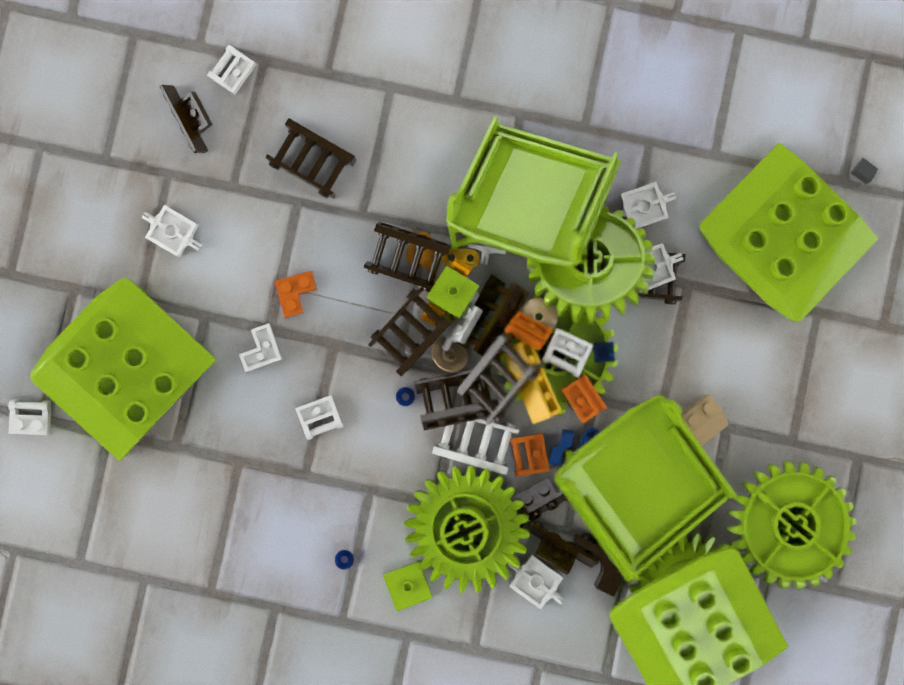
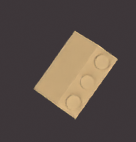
(704, 419)

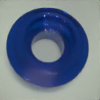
(400, 392)
(342, 565)

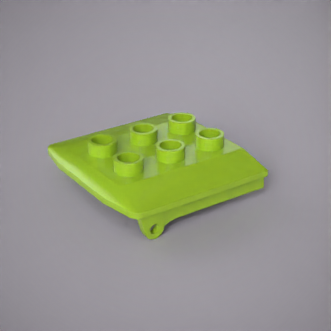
(532, 195)
(787, 233)
(120, 366)
(643, 484)
(699, 623)

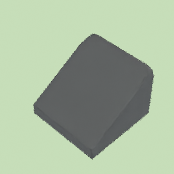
(864, 171)

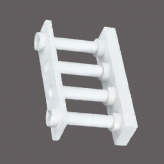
(480, 459)

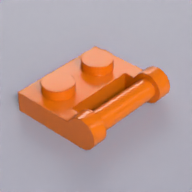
(535, 453)

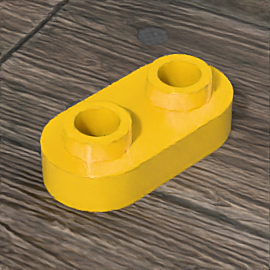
(462, 254)

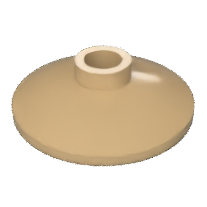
(535, 306)
(457, 356)

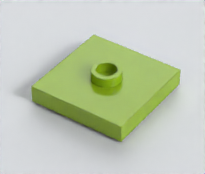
(452, 292)
(407, 586)

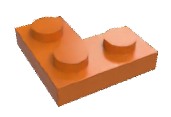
(291, 288)

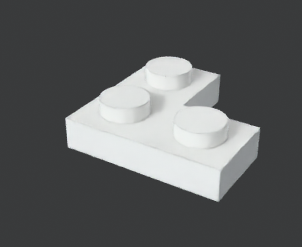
(266, 351)

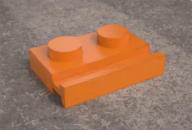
(529, 330)
(583, 398)

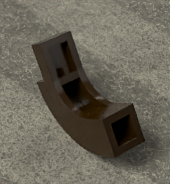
(609, 575)

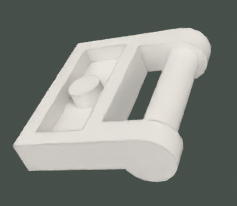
(236, 72)
(569, 346)
(316, 411)
(29, 423)

